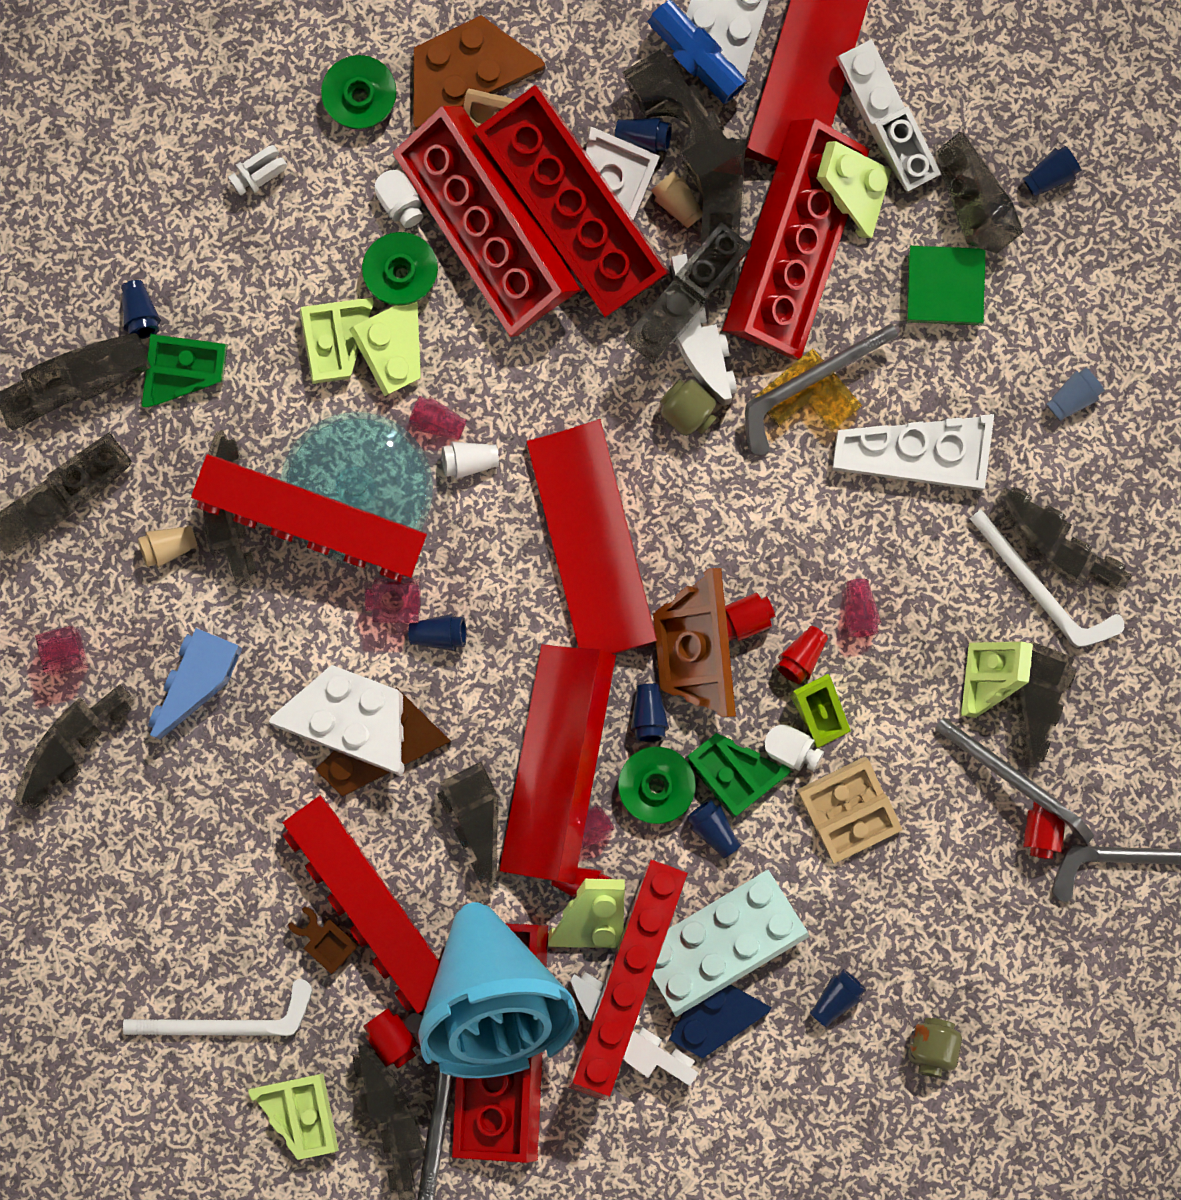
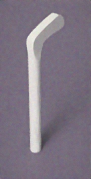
(1075, 634)
(284, 1027)

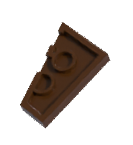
(420, 738)

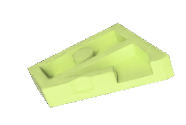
(328, 338)

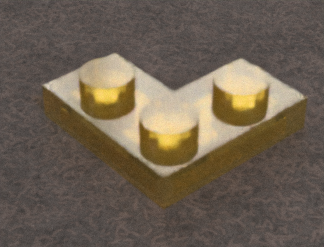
(827, 397)

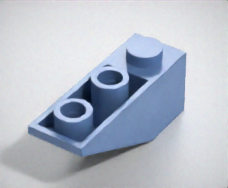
(201, 674)

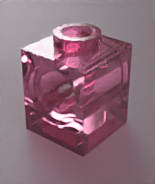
(408, 589)
(61, 651)

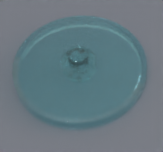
(364, 465)

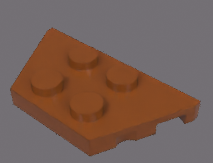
(467, 57)
(695, 646)

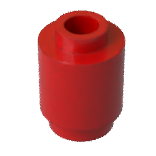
(748, 616)
(1043, 833)
(390, 1039)

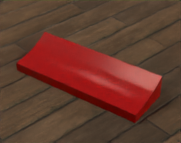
(805, 71)
(572, 201)
(485, 220)
(790, 246)
(591, 539)
(558, 763)
(502, 1113)

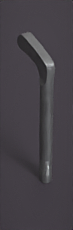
(759, 406)
(1015, 778)
(1077, 855)
(437, 1123)

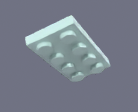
(726, 942)

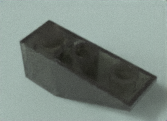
(977, 197)
(1039, 699)
(477, 810)

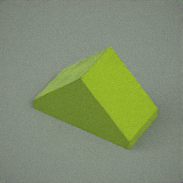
(821, 710)

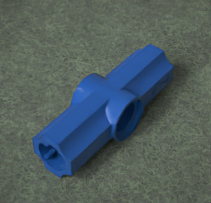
(697, 51)

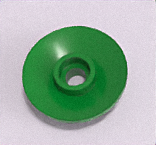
(356, 74)
(398, 251)
(656, 764)

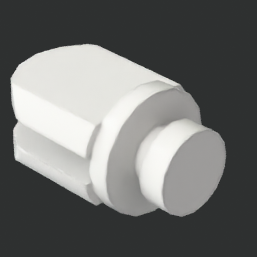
(258, 170)
(399, 198)
(792, 748)

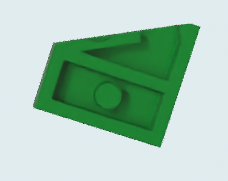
(181, 368)
(734, 773)

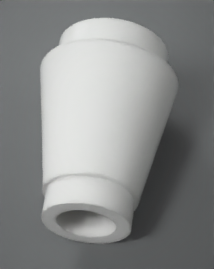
(465, 459)

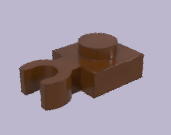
(327, 944)

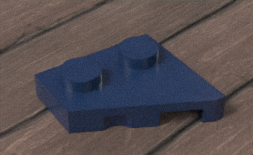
(717, 1020)

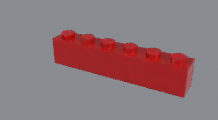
(308, 515)
(365, 899)
(628, 980)

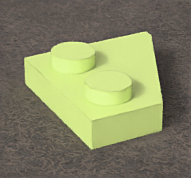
(855, 184)
(391, 346)
(993, 674)
(593, 917)
(300, 1113)

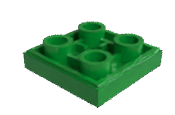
(945, 285)

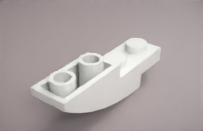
(887, 117)
(704, 351)
(643, 1046)

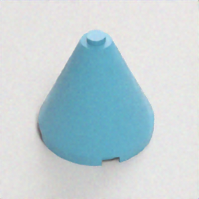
(492, 1002)

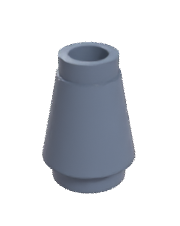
(1076, 393)

